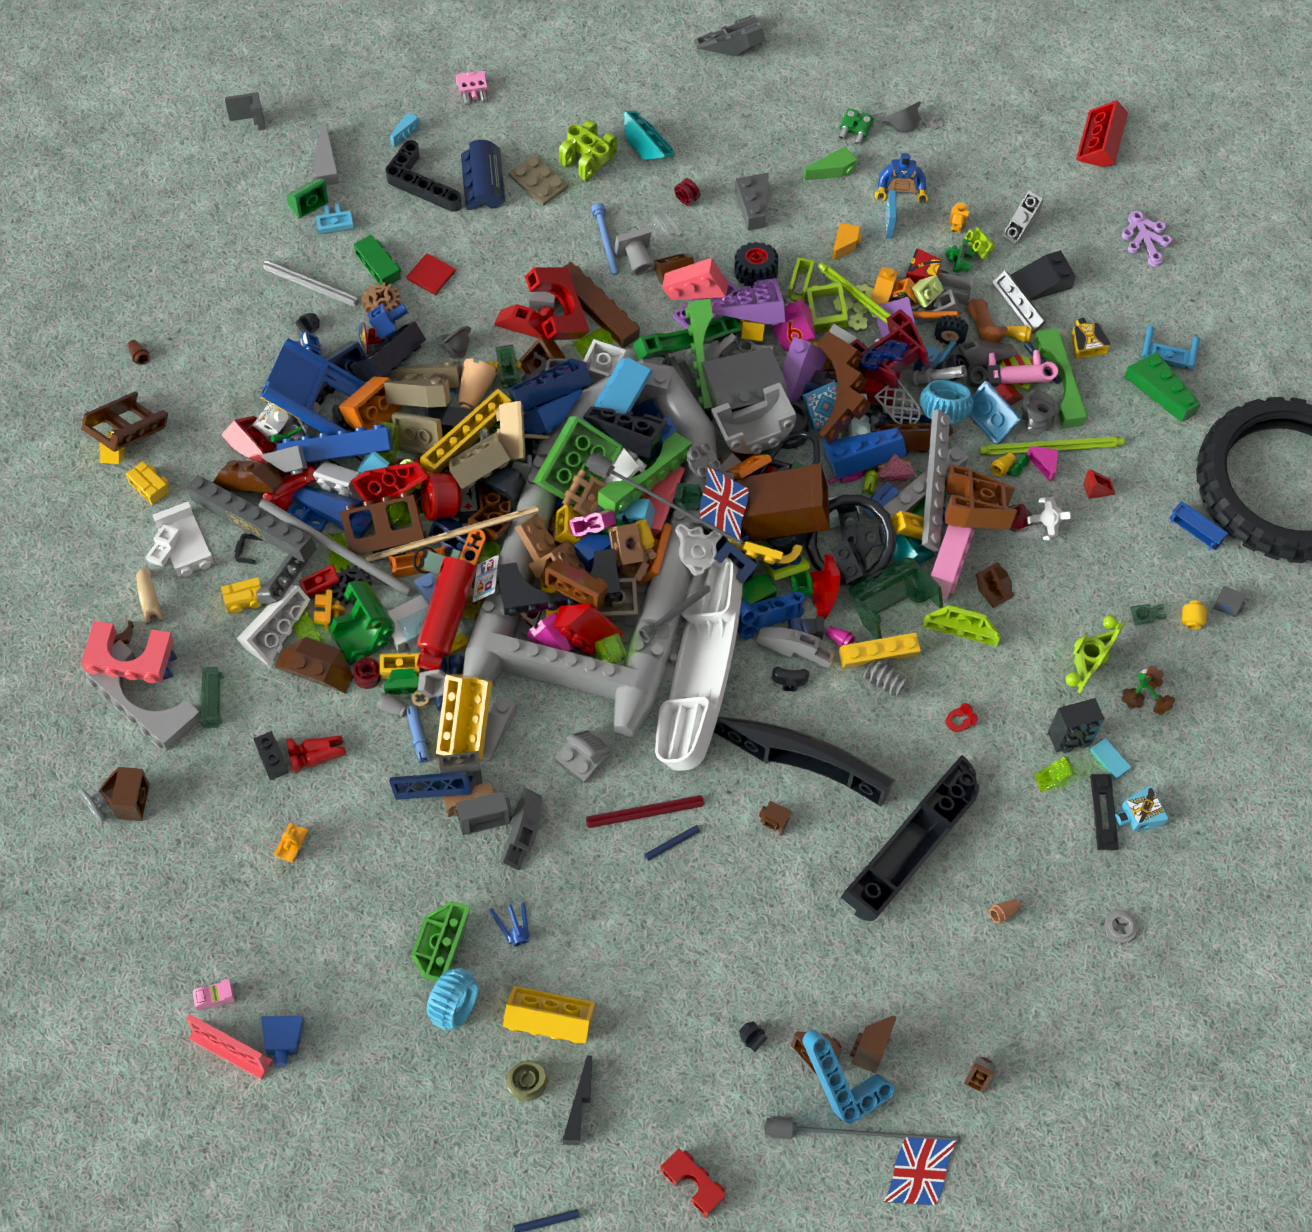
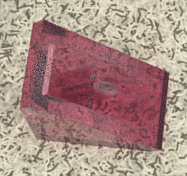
(896, 470)

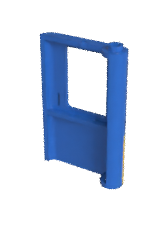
(297, 382)

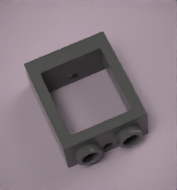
(483, 813)

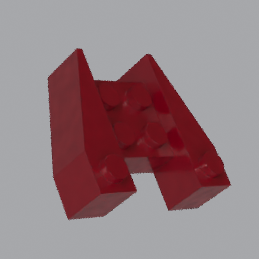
(901, 330)

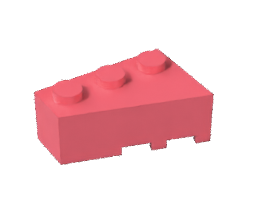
(695, 281)

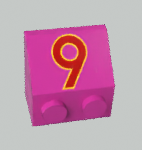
(797, 324)

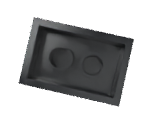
(1075, 725)

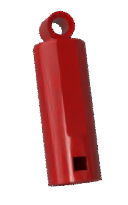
(444, 612)

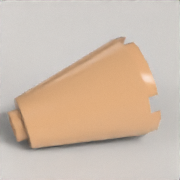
(475, 382)

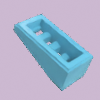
(405, 128)

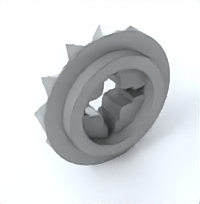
(1122, 918)

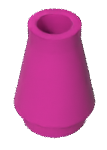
(840, 636)

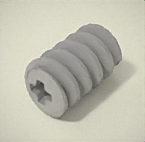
(885, 678)

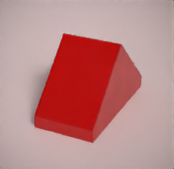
(1097, 485)

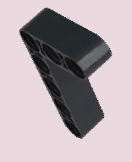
(400, 176)

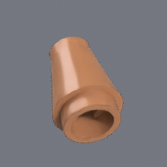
(1003, 911)

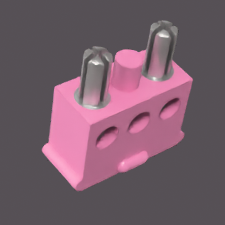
(472, 85)

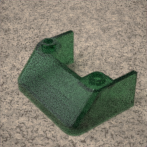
(890, 586)

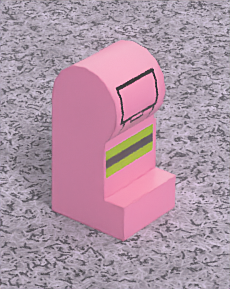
(214, 995)

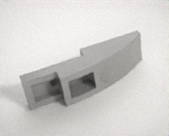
(789, 641)

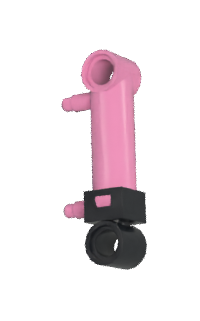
(1012, 374)

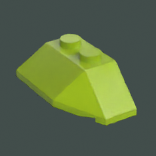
(963, 623)

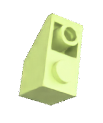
(927, 290)

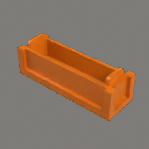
(403, 564)

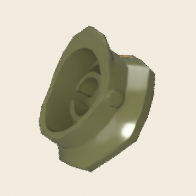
(522, 1078)

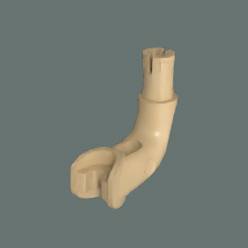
(147, 595)

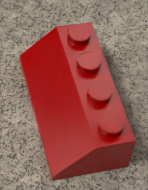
(1102, 134)

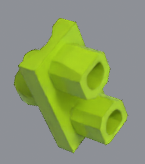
(980, 242)

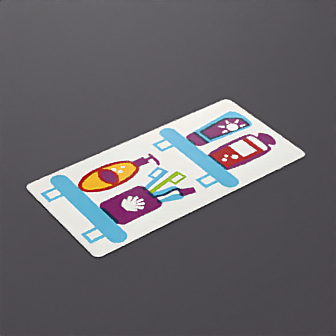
(485, 578)

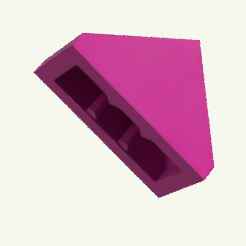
(1044, 460)

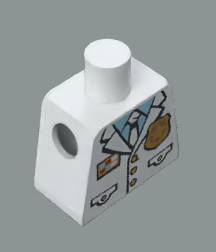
(271, 417)

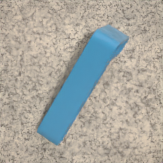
(845, 1103)

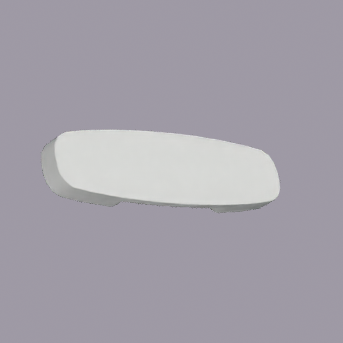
(701, 668)

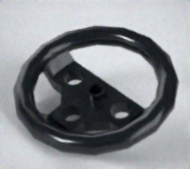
(884, 533)

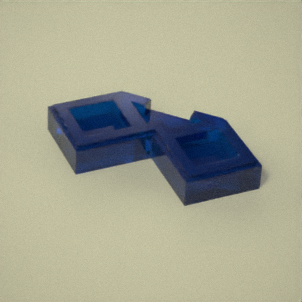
(874, 356)

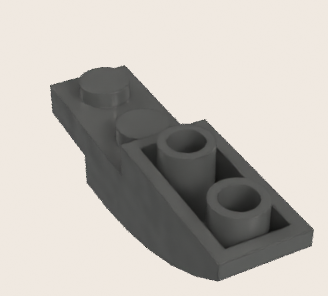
(524, 829)

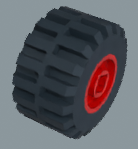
(755, 263)

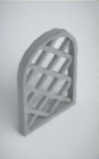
(901, 408)

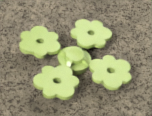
(858, 321)

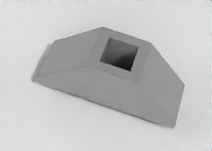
(1024, 217)

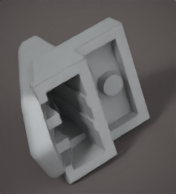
(584, 753)

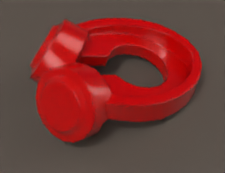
(964, 709)

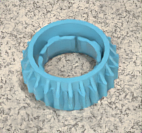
(948, 397)
(452, 999)

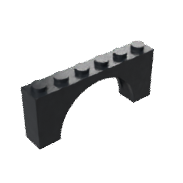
(521, 597)

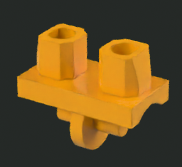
(958, 216)
(325, 601)
(291, 842)

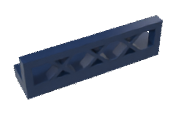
(432, 785)

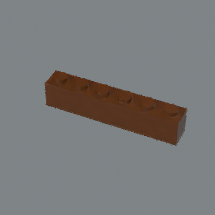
(602, 309)

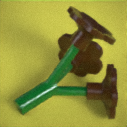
(1150, 679)

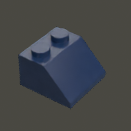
(346, 355)

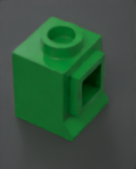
(801, 579)

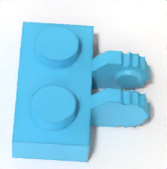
(334, 221)

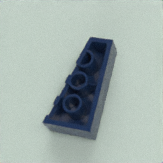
(551, 384)

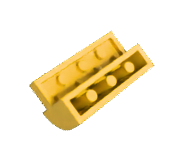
(464, 715)

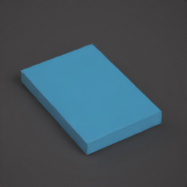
(993, 413)

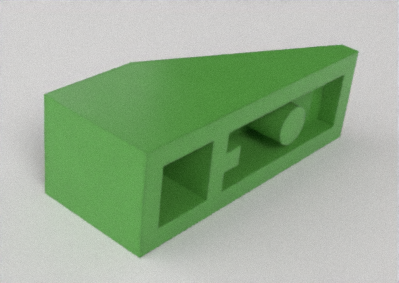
(834, 165)

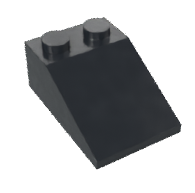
(1045, 276)

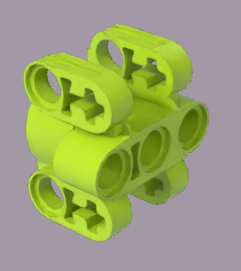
(587, 143)

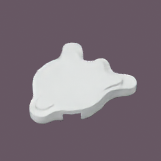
(696, 548)

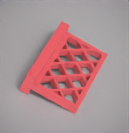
(228, 1048)

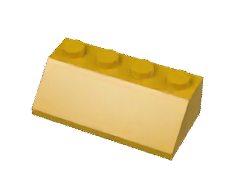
(548, 1014)

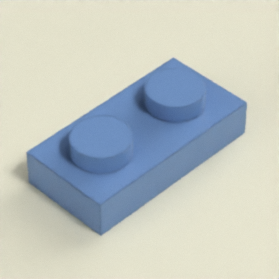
(426, 586)

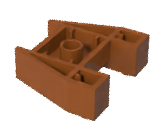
(983, 500)

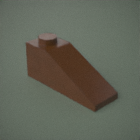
(980, 1074)

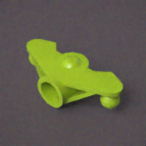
(1096, 647)

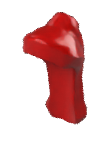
(291, 483)

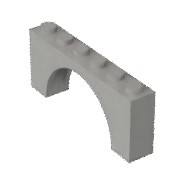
(163, 726)

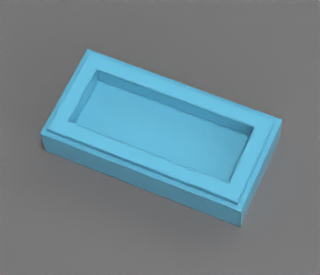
(1110, 758)

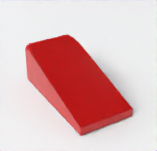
(319, 581)

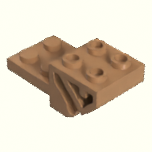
(542, 546)

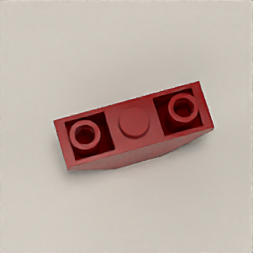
(521, 320)

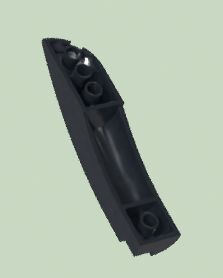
(804, 751)
(913, 841)

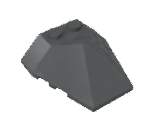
(734, 38)

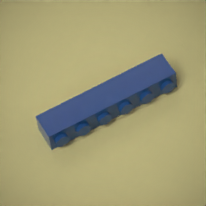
(343, 444)

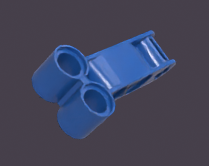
(768, 612)

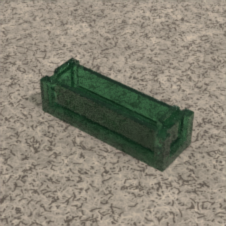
(210, 697)

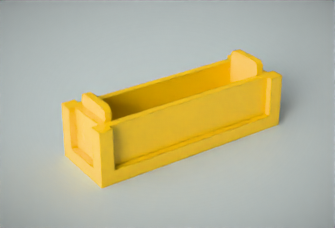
(908, 524)

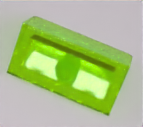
(584, 343)

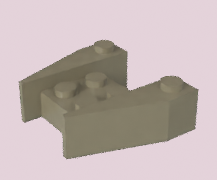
(424, 384)

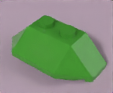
(440, 939)

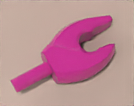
(850, 478)

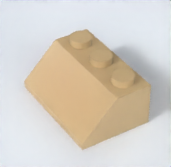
(512, 430)

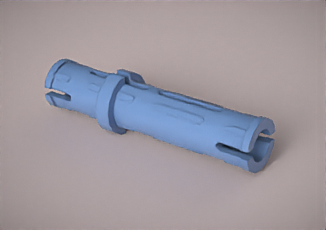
(419, 740)

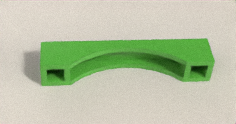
(700, 318)
(1051, 348)
(620, 494)

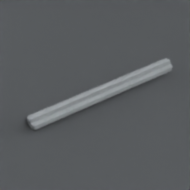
(310, 283)

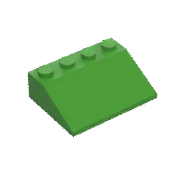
(570, 456)

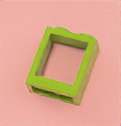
(825, 323)

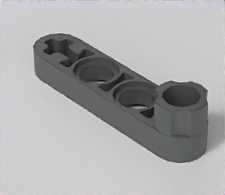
(266, 594)

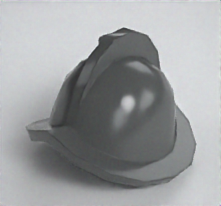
(456, 342)

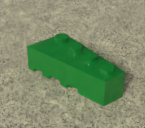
(1163, 386)

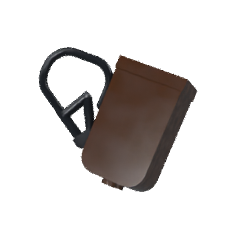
(788, 498)

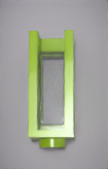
(800, 279)

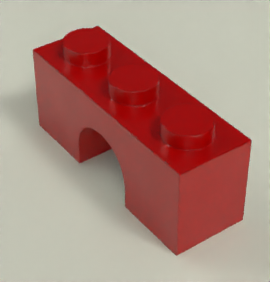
(680, 1167)

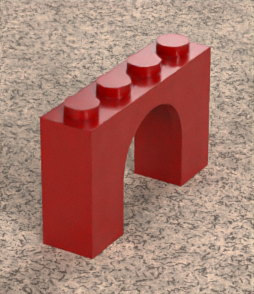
(559, 283)

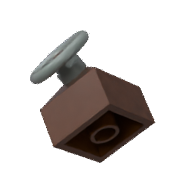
(123, 792)

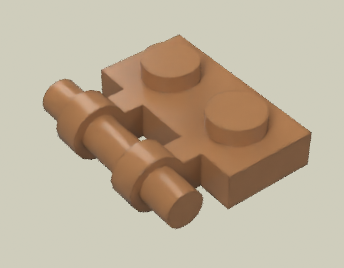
(588, 500)
(639, 569)

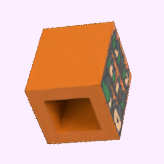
(903, 289)

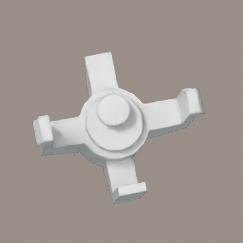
(1050, 517)

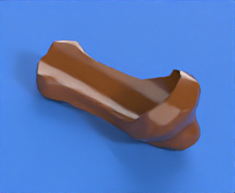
(984, 323)

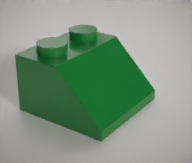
(308, 197)

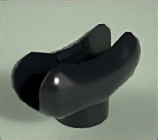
(790, 678)

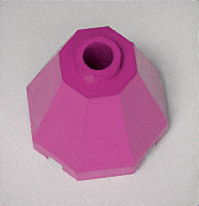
(549, 636)

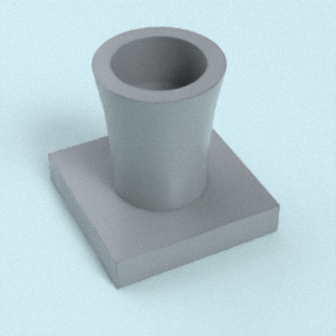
(635, 245)

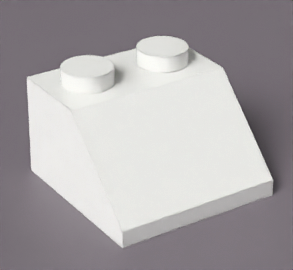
(602, 359)

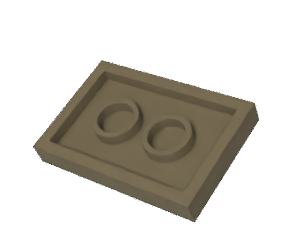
(538, 180)
(417, 432)

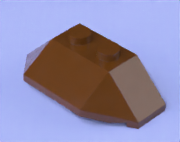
(915, 435)
(249, 476)
(316, 663)

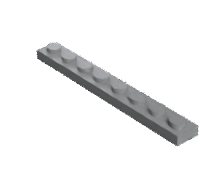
(936, 480)

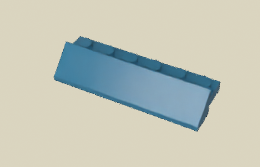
(623, 386)

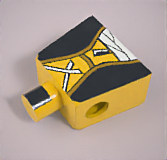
(1088, 339)

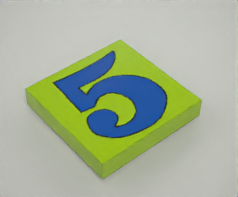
(780, 571)

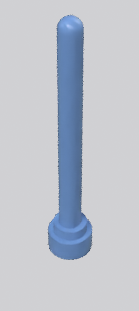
(599, 211)

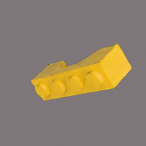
(886, 648)

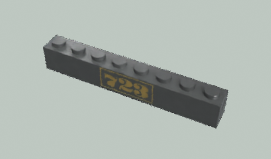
(251, 518)

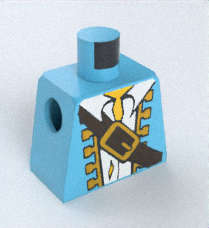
(1142, 811)

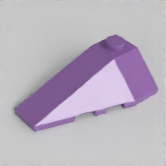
(800, 365)

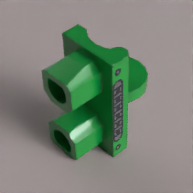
(958, 255)

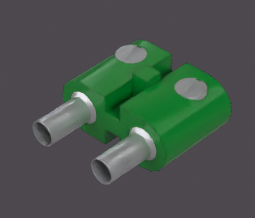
(856, 123)

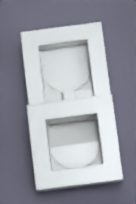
(164, 545)

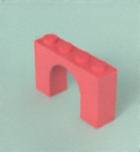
(147, 667)

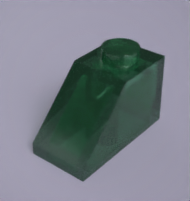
(508, 366)

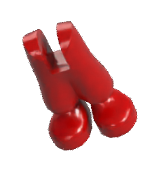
(315, 751)

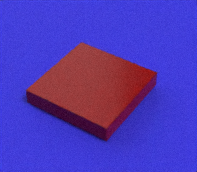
(431, 274)

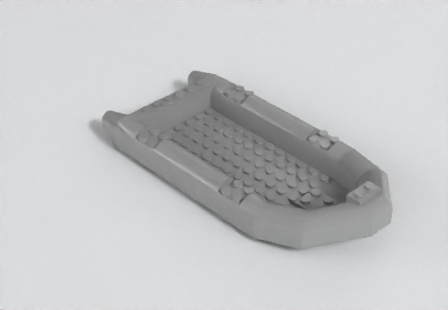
(501, 640)

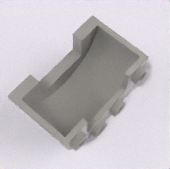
(758, 425)

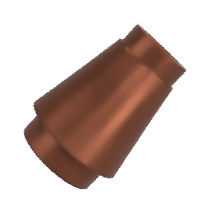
(138, 352)

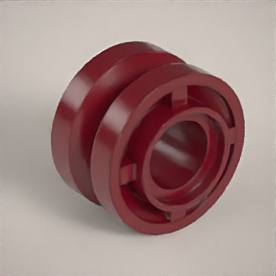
(687, 192)
(363, 680)

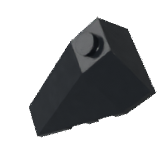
(633, 432)

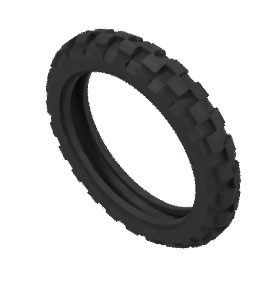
(1217, 489)

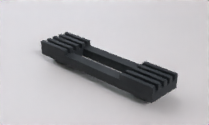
(1106, 838)

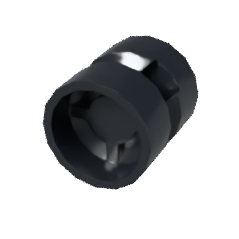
(956, 360)

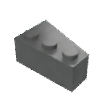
(752, 199)

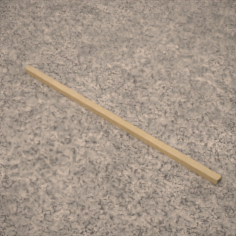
(451, 534)

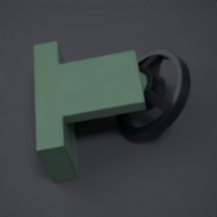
(431, 561)

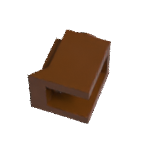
(775, 816)

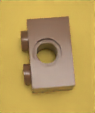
(618, 539)

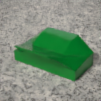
(401, 682)

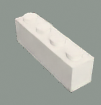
(272, 626)

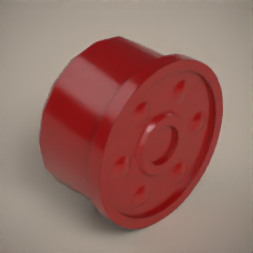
(440, 496)

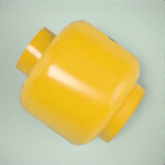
(1194, 615)

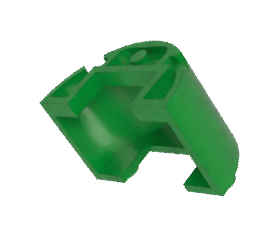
(366, 627)

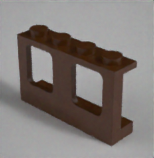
(127, 433)
(384, 535)

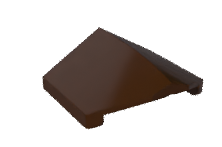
(994, 584)

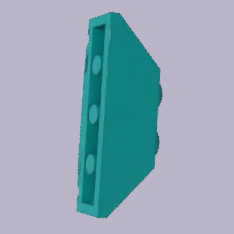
(646, 138)

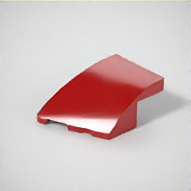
(825, 586)

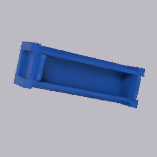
(1198, 525)

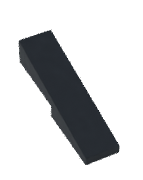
(583, 1095)

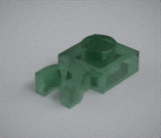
(1145, 614)

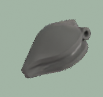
(905, 119)

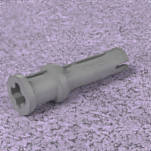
(942, 374)

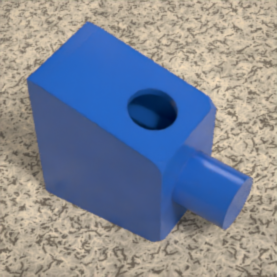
(282, 1036)

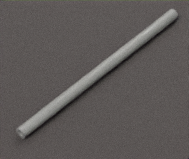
(335, 547)

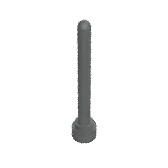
(648, 632)

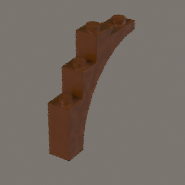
(850, 383)

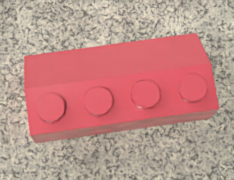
(666, 490)

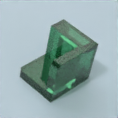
(688, 496)

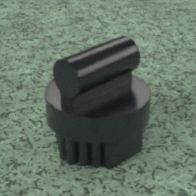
(308, 322)
(752, 1035)

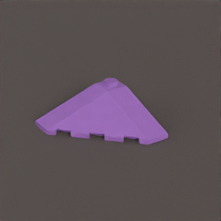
(756, 304)

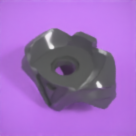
(1037, 420)

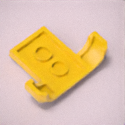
(766, 554)

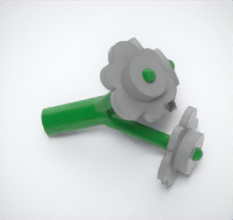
(291, 431)

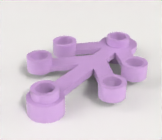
(1146, 236)

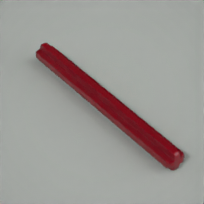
(644, 811)

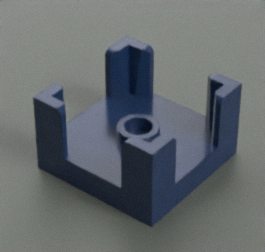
(738, 558)

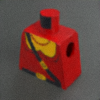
(923, 266)

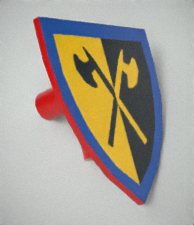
(372, 338)

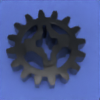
(346, 576)

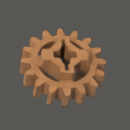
(379, 295)

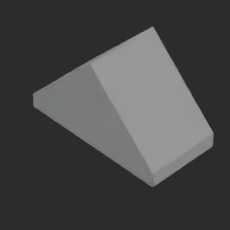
(541, 299)

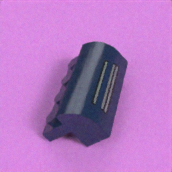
(482, 175)

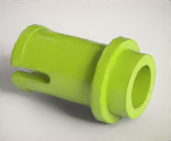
(871, 478)

